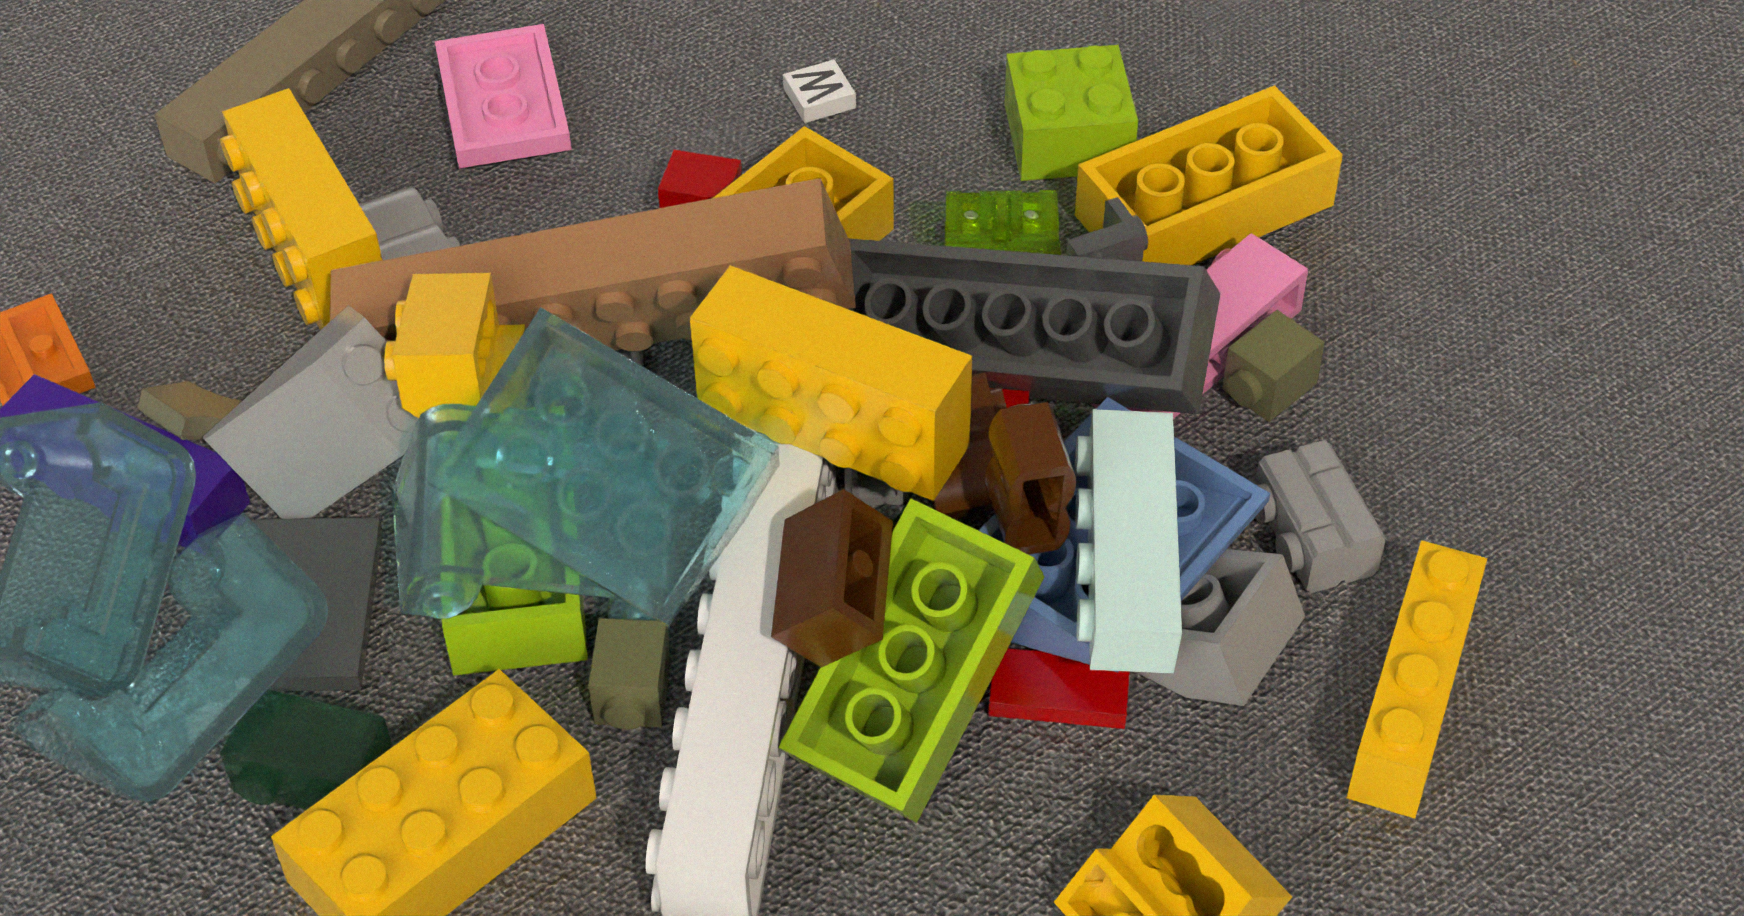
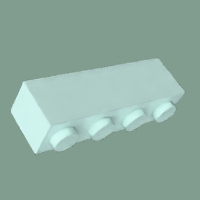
(1131, 542)

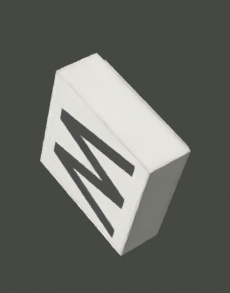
(819, 91)

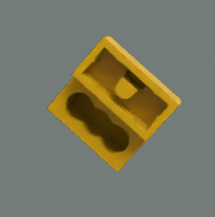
(447, 341)
(1173, 864)

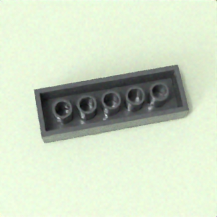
(1051, 320)

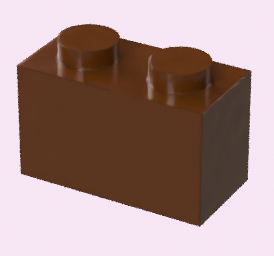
(832, 579)

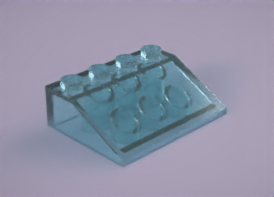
(606, 467)

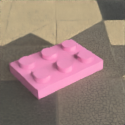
(502, 96)

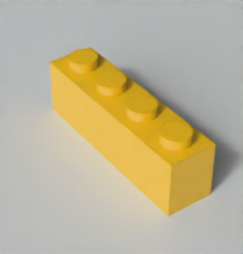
(1416, 680)

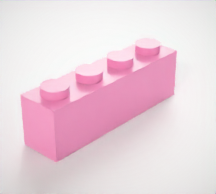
(1252, 285)

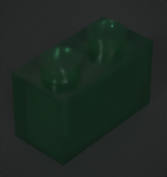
(299, 749)

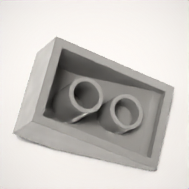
(318, 421)
(1233, 627)

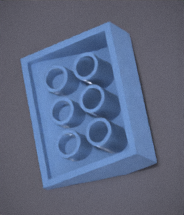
(1211, 514)

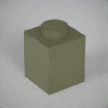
(1272, 365)
(630, 673)

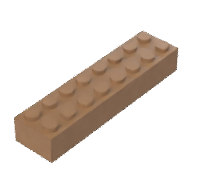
(635, 273)

